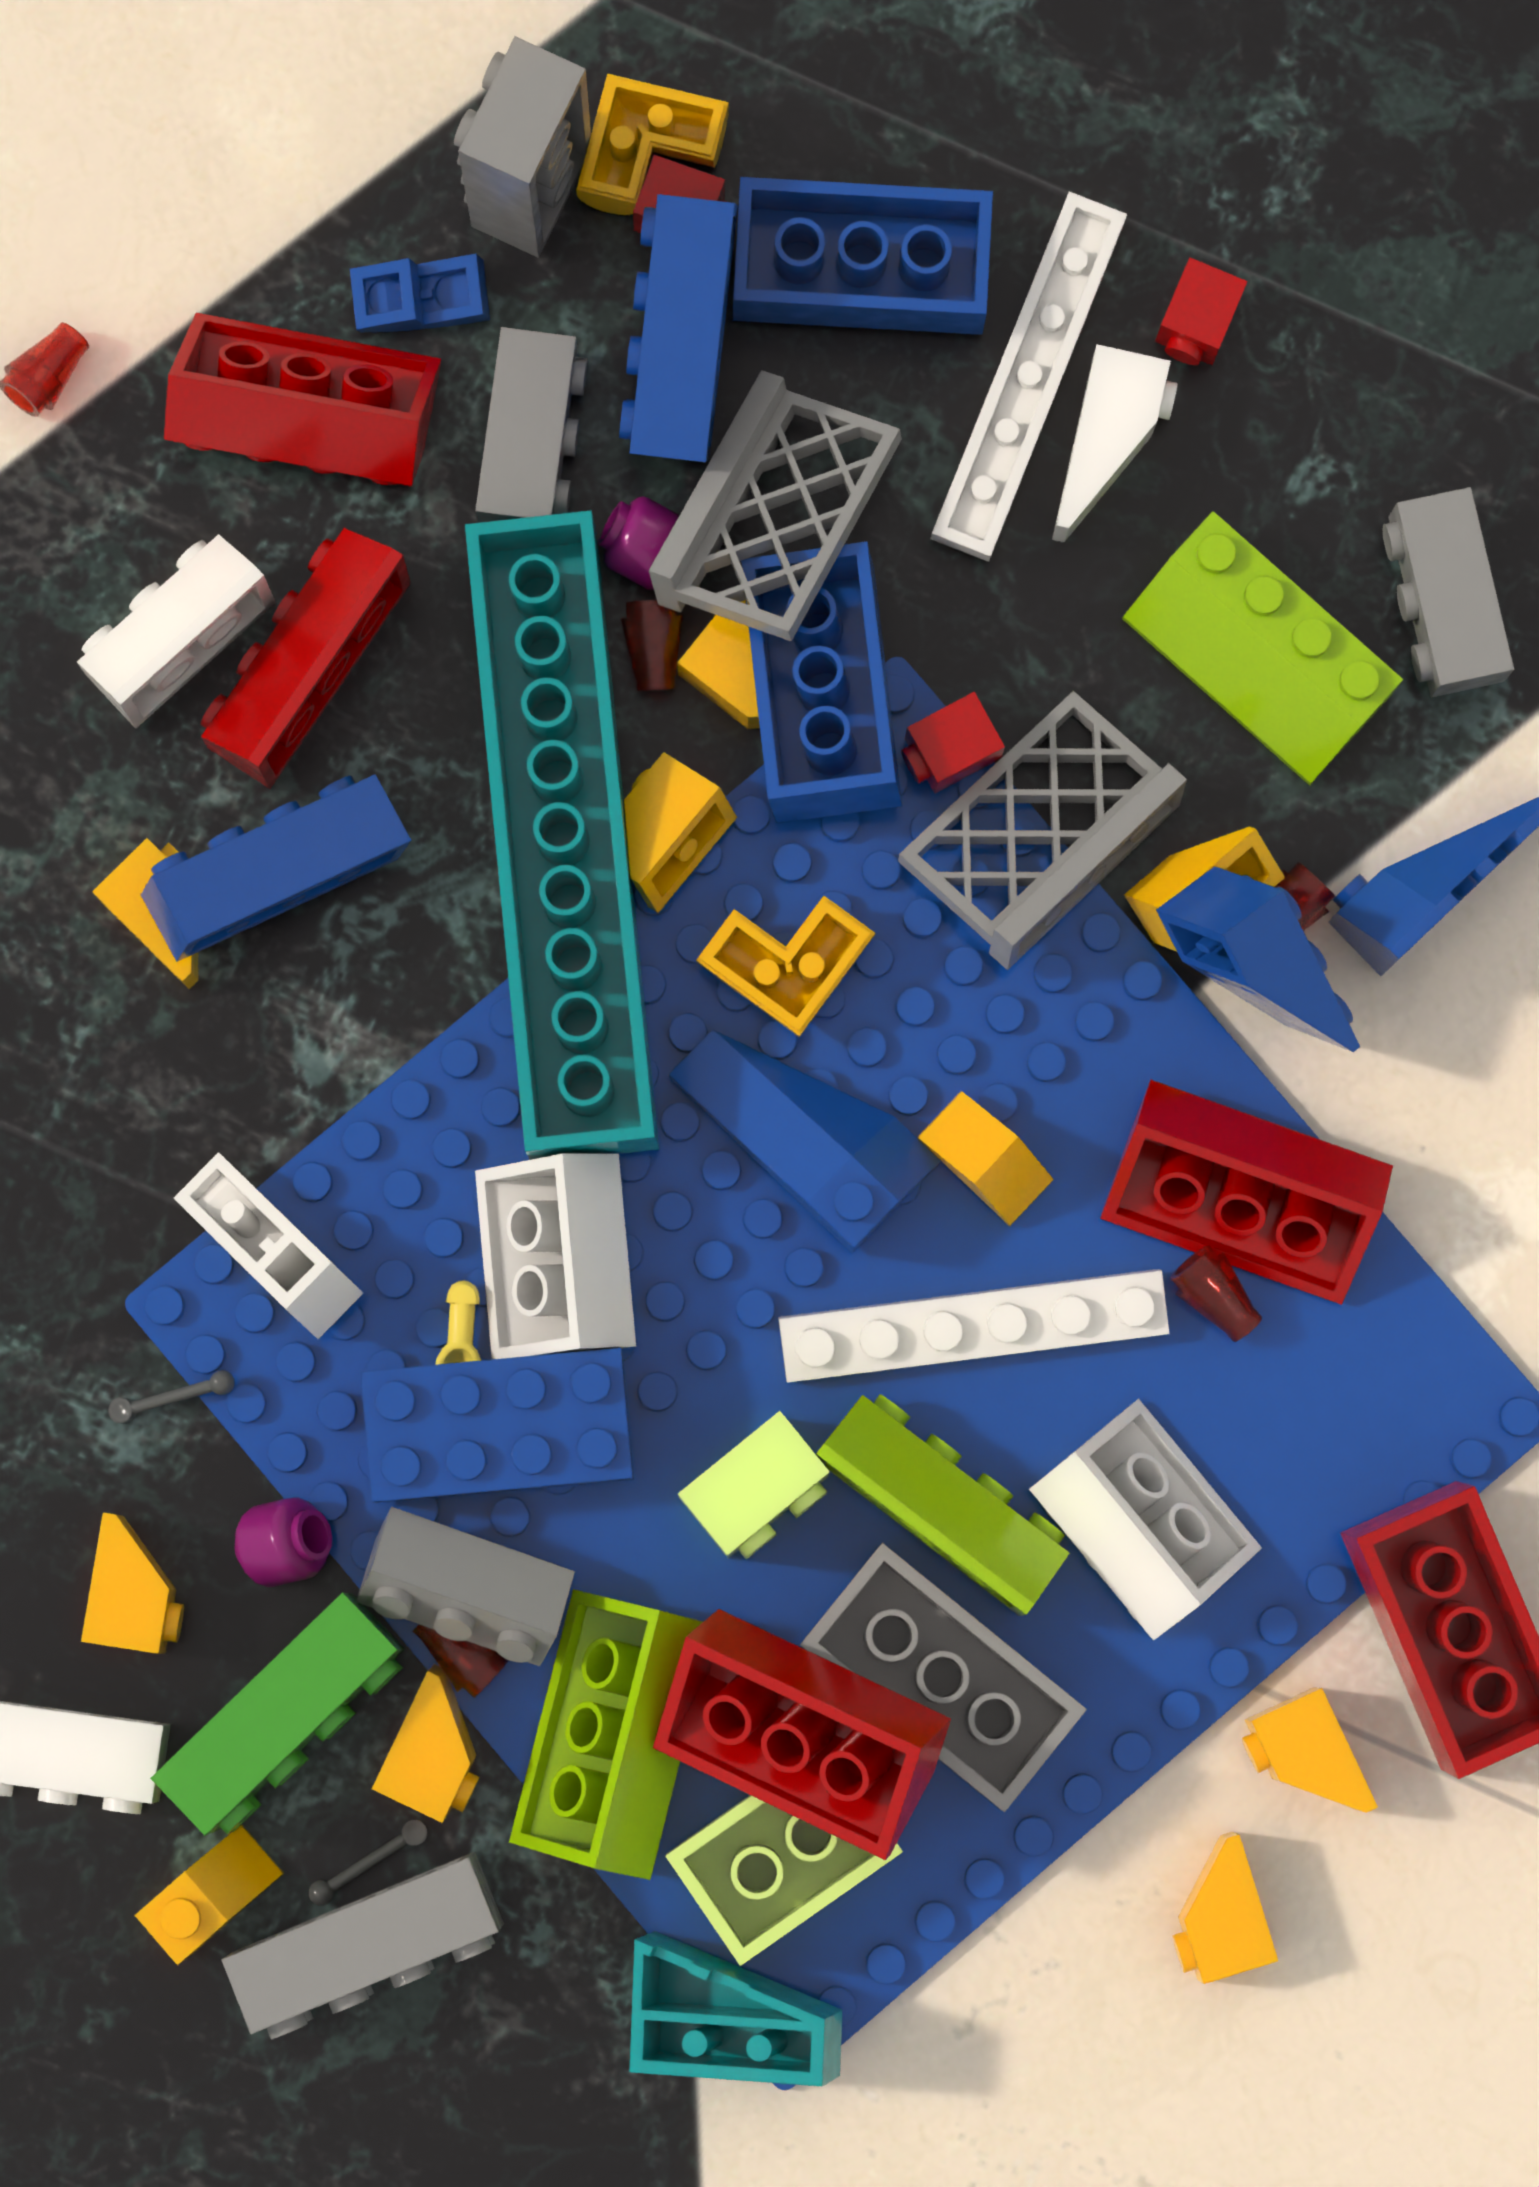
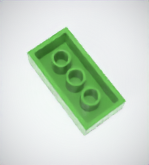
(278, 1714)

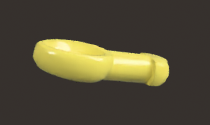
(459, 1347)

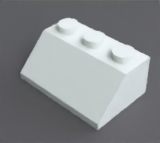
(176, 628)
(555, 1255)
(1146, 1519)

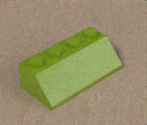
(1261, 648)
(943, 1505)
(593, 1774)

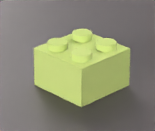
(755, 1487)

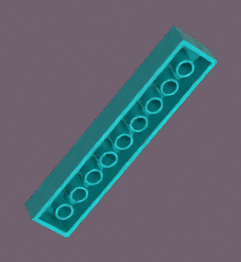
(561, 836)

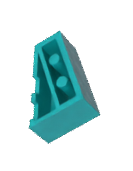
(724, 2021)

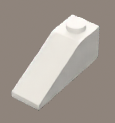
(1116, 420)
(268, 1246)

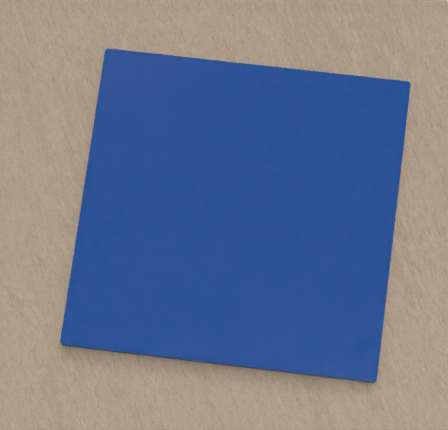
(1293, 1426)

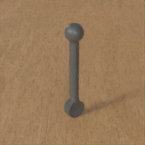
(125, 1410)
(322, 1891)

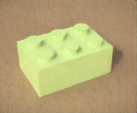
(766, 1873)

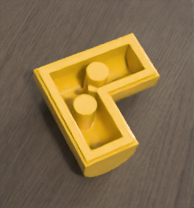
(634, 124)
(789, 979)

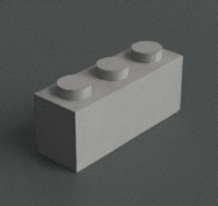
(530, 426)
(1448, 593)
(465, 1587)

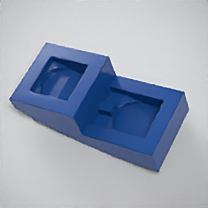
(421, 295)

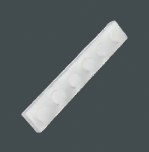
(1028, 376)
(973, 1325)

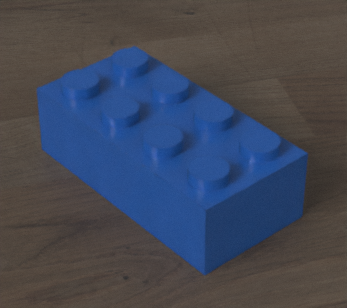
(862, 255)
(681, 327)
(825, 694)
(496, 1425)

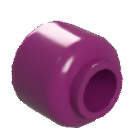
(635, 538)
(282, 1542)

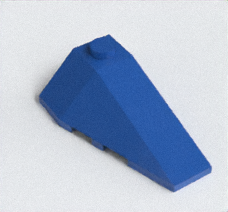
(1411, 896)
(819, 1143)

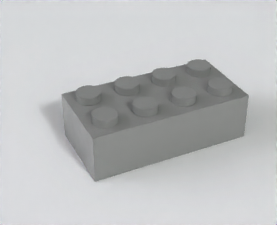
(524, 145)
(931, 1650)
(363, 1943)

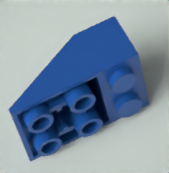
(1255, 947)

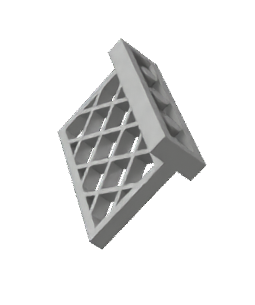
(722, 500)
(1082, 865)

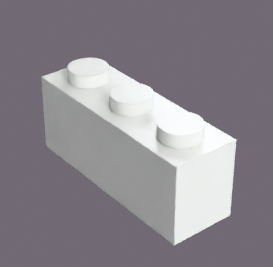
(81, 1754)

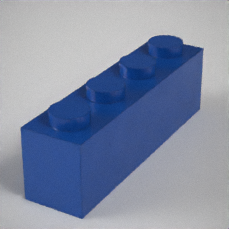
(274, 866)

